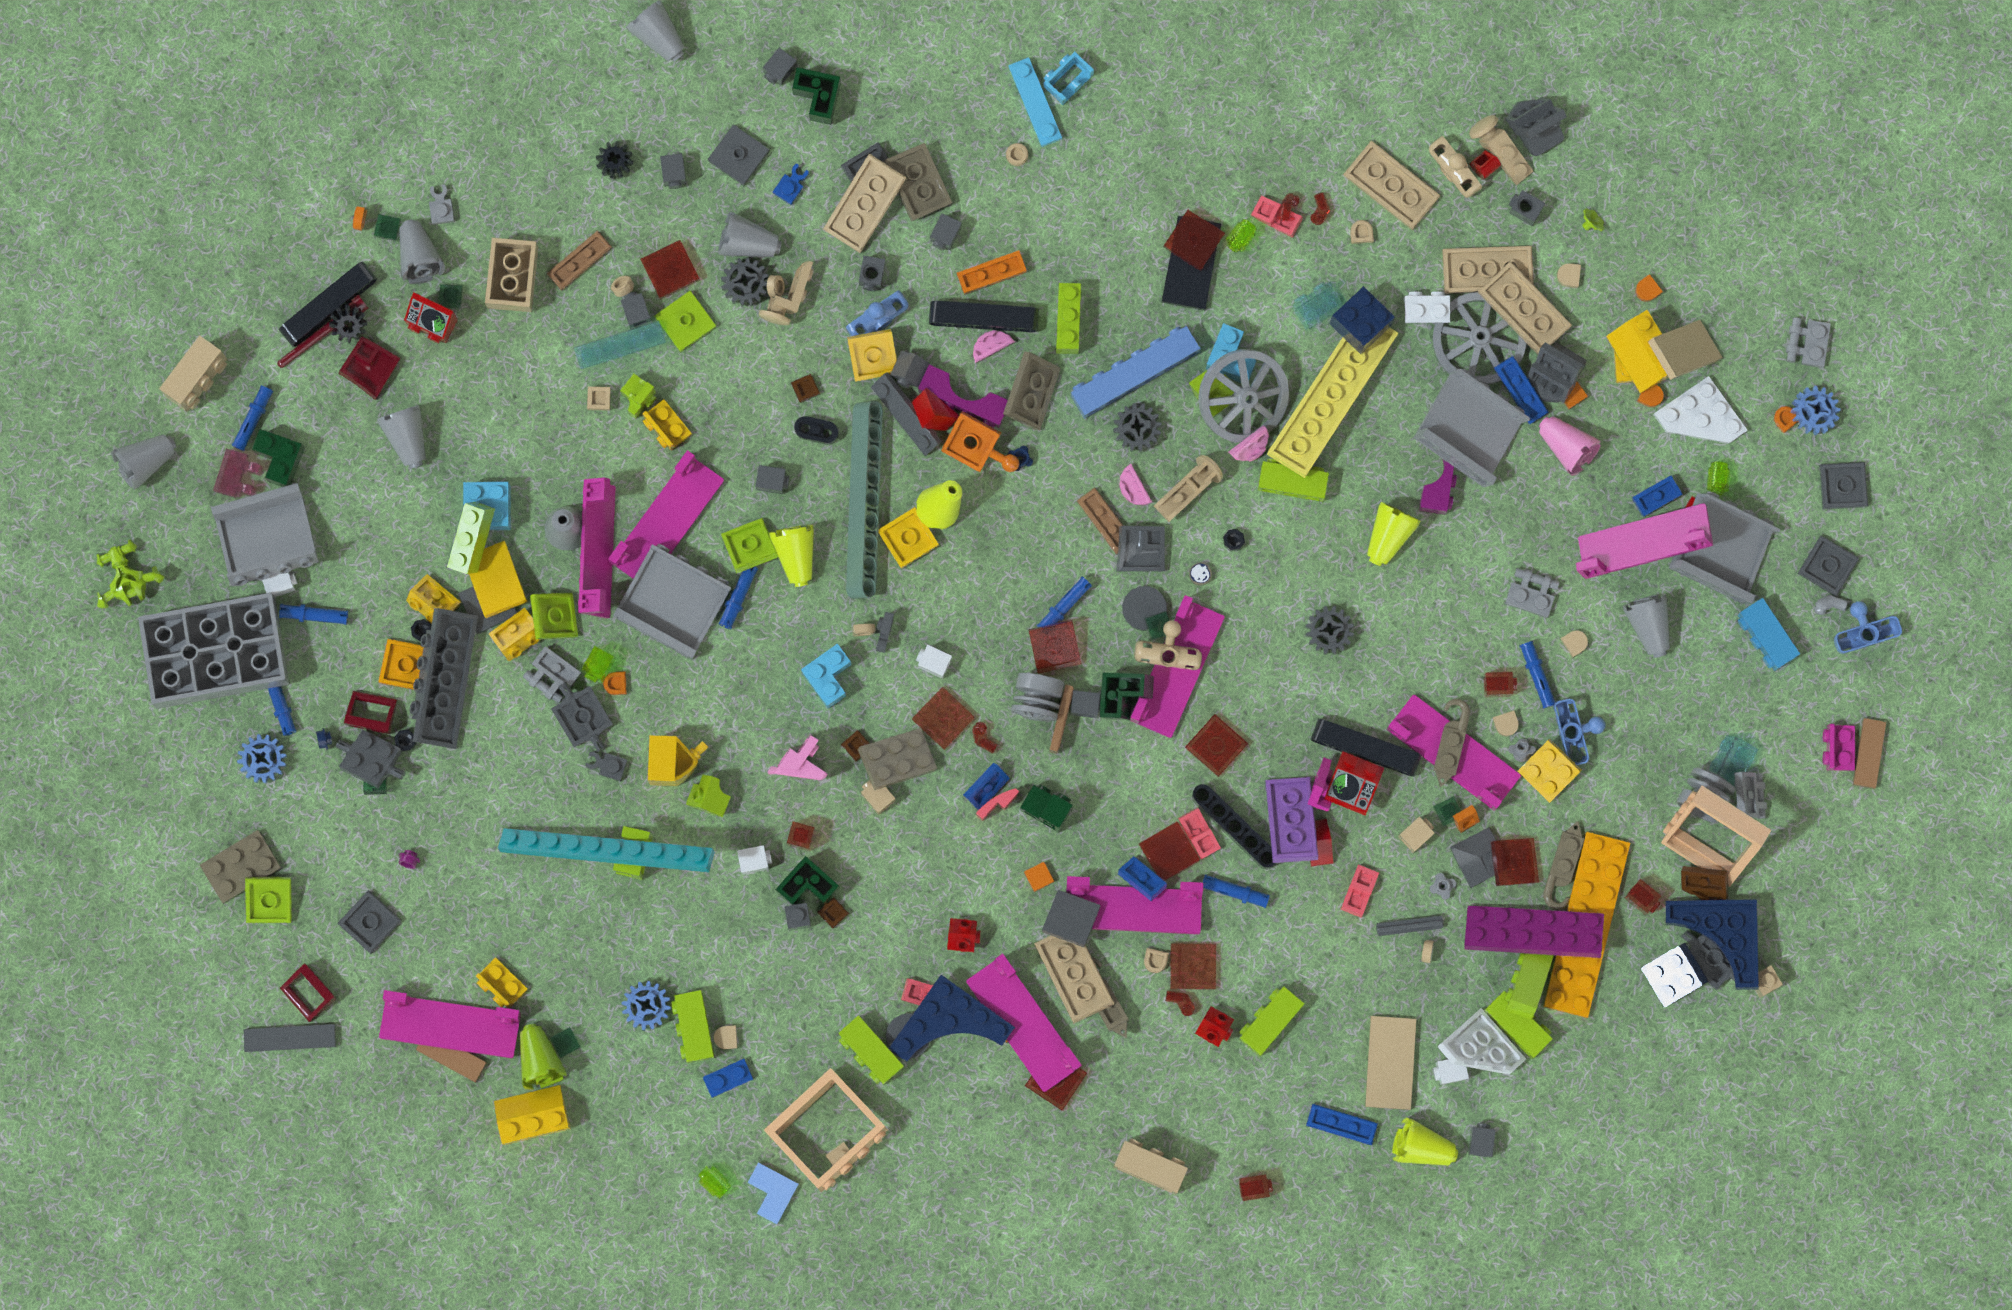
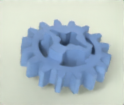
(1824, 412)
(269, 751)
(641, 1015)

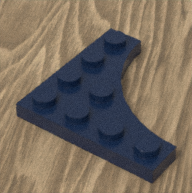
(1728, 925)
(946, 1012)

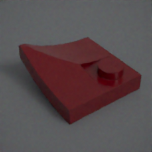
(369, 367)

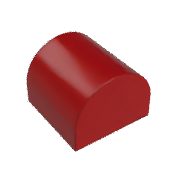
(1485, 164)

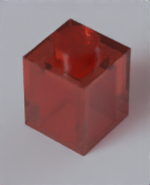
(1499, 684)
(800, 836)
(1643, 897)
(1255, 1187)

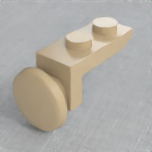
(1502, 147)
(779, 306)
(1189, 487)

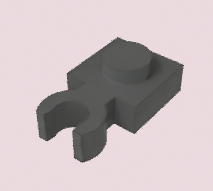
(884, 625)
(610, 766)

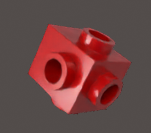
(963, 935)
(1215, 1027)

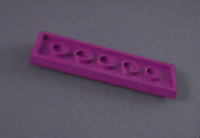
(1534, 931)

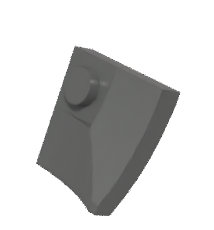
(1141, 549)
(1475, 857)

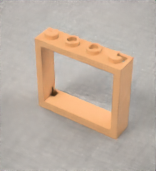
(1728, 815)
(800, 1105)

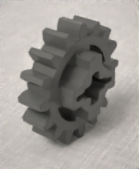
(736, 284)
(1147, 426)
(1319, 632)

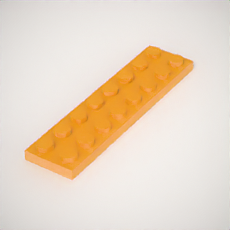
(1593, 891)

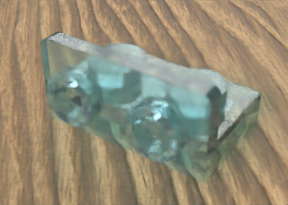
(1317, 305)
(1733, 757)

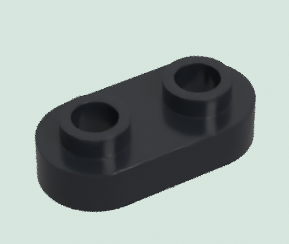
(817, 427)

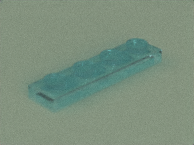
(619, 344)

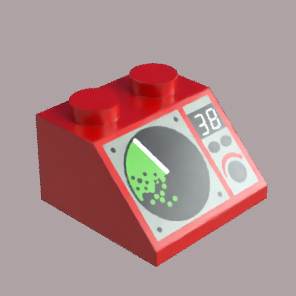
(430, 318)
(1354, 783)

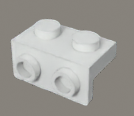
(1427, 308)

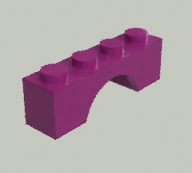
(987, 409)
(1436, 496)

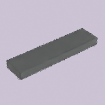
(289, 1038)

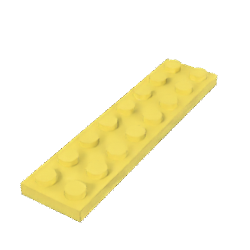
(1327, 403)

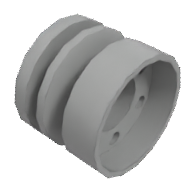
(1037, 697)
(1710, 781)

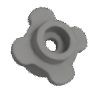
(1522, 750)
(1443, 892)

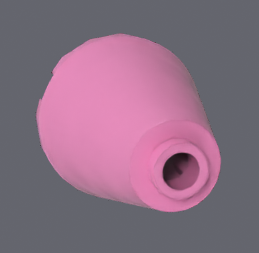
(1569, 444)

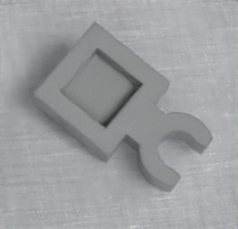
(441, 209)

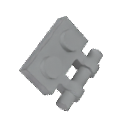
(1815, 342)
(1529, 599)
(556, 669)
(1750, 794)

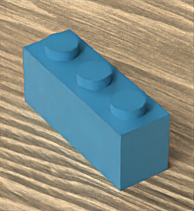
(1767, 635)

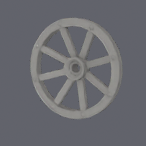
(1473, 341)
(1242, 392)

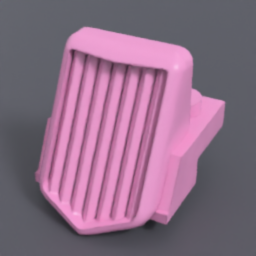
(797, 765)

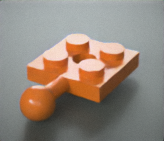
(986, 439)

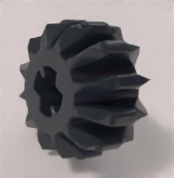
(620, 154)
(357, 323)

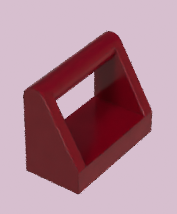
(368, 724)
(315, 981)

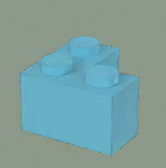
(1228, 341)
(494, 495)
(821, 675)

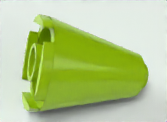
(538, 1059)

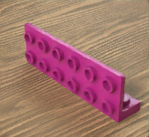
(669, 514)
(1644, 541)
(596, 547)
(1175, 685)
(1477, 769)
(1129, 910)
(449, 1025)
(1034, 1036)

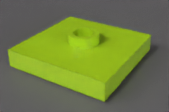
(685, 321)
(749, 545)
(554, 615)
(268, 899)

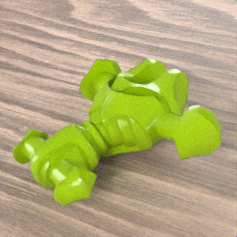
(126, 582)

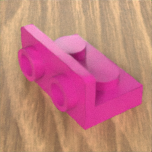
(1840, 747)
(1321, 786)

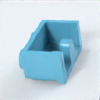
(1066, 63)

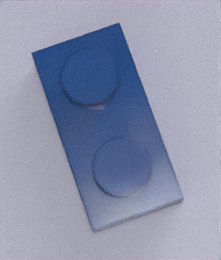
(1657, 496)
(986, 786)
(1142, 878)
(727, 1078)

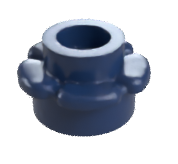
(324, 739)

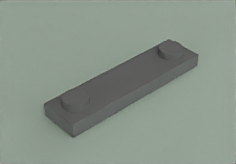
(905, 414)

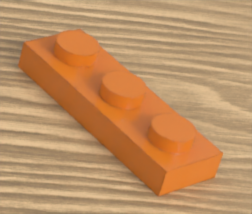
(991, 272)

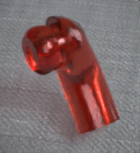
(1286, 205)
(1322, 210)
(981, 739)
(1183, 1001)

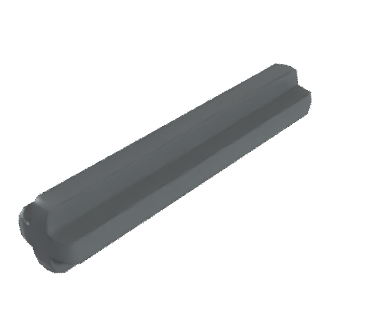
(1409, 925)

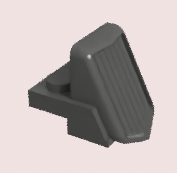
(1537, 124)
(1555, 372)

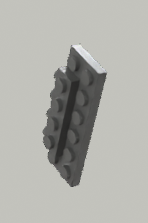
(443, 678)

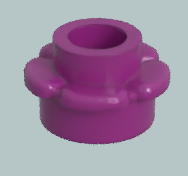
(408, 859)

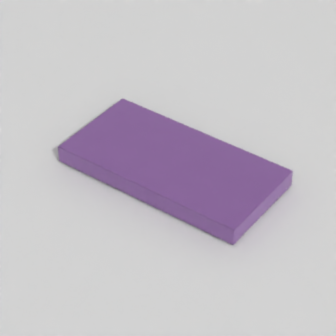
(1291, 820)

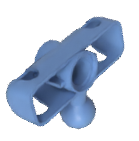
(878, 314)
(1854, 636)
(1565, 719)

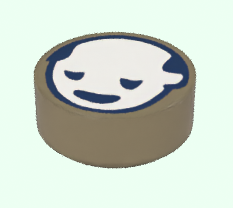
(1200, 574)

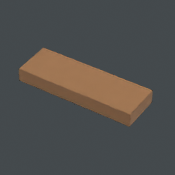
(579, 260)
(1101, 517)
(1061, 720)
(1869, 753)
(458, 1061)

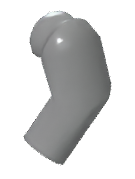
(1828, 602)

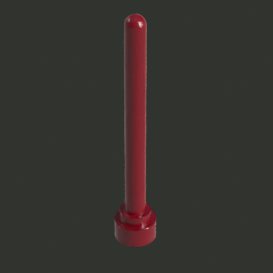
(318, 335)

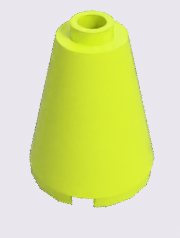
(940, 505)
(1389, 533)
(795, 552)
(1422, 1146)

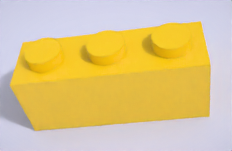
(1635, 353)
(531, 1115)

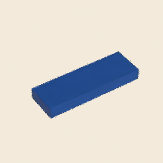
(1520, 389)
(1341, 1124)

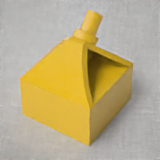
(671, 760)

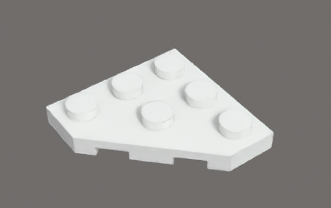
(1701, 415)
(1482, 1046)

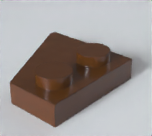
(1705, 883)

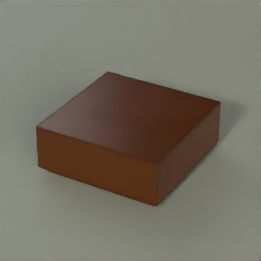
(805, 388)
(853, 743)
(833, 913)

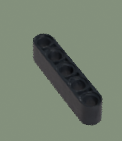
(319, 310)
(983, 316)
(1366, 747)
(1230, 816)

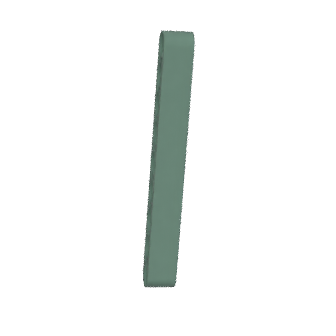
(864, 500)

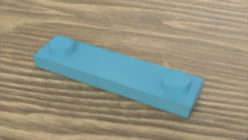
(1035, 102)

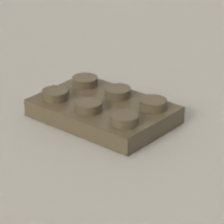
(923, 188)
(1032, 391)
(897, 759)
(243, 859)

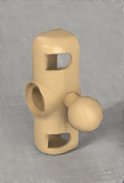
(1455, 167)
(1154, 654)

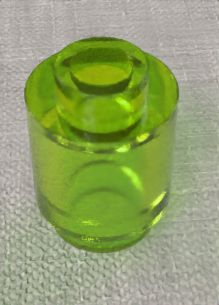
(1241, 236)
(1718, 477)
(714, 1182)

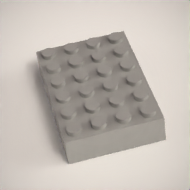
(213, 650)

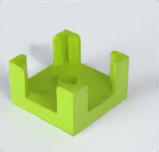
(632, 871)

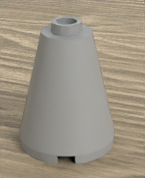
(657, 32)
(747, 239)
(418, 254)
(405, 435)
(143, 458)
(566, 535)
(1650, 623)

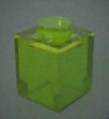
(597, 665)

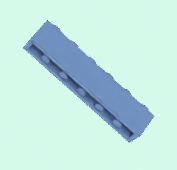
(1134, 372)

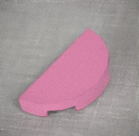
(990, 343)
(1252, 446)
(1132, 487)

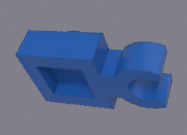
(789, 187)

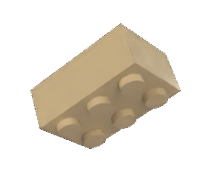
(511, 274)
(194, 374)
(1151, 1166)

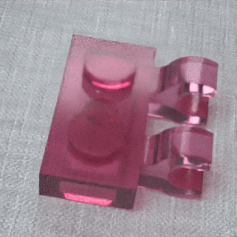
(231, 474)

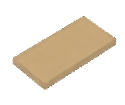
(1391, 185)
(865, 203)
(1471, 268)
(1524, 308)
(1685, 349)
(1074, 977)
(1390, 1063)

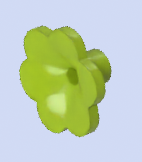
(1592, 220)

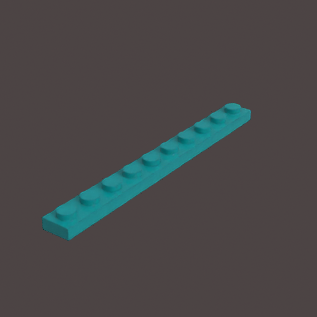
(606, 850)

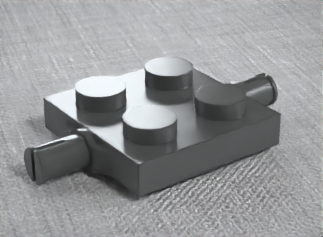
(581, 716)
(370, 759)
(1710, 959)

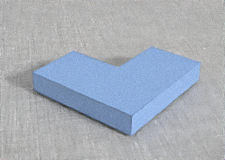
(779, 1191)

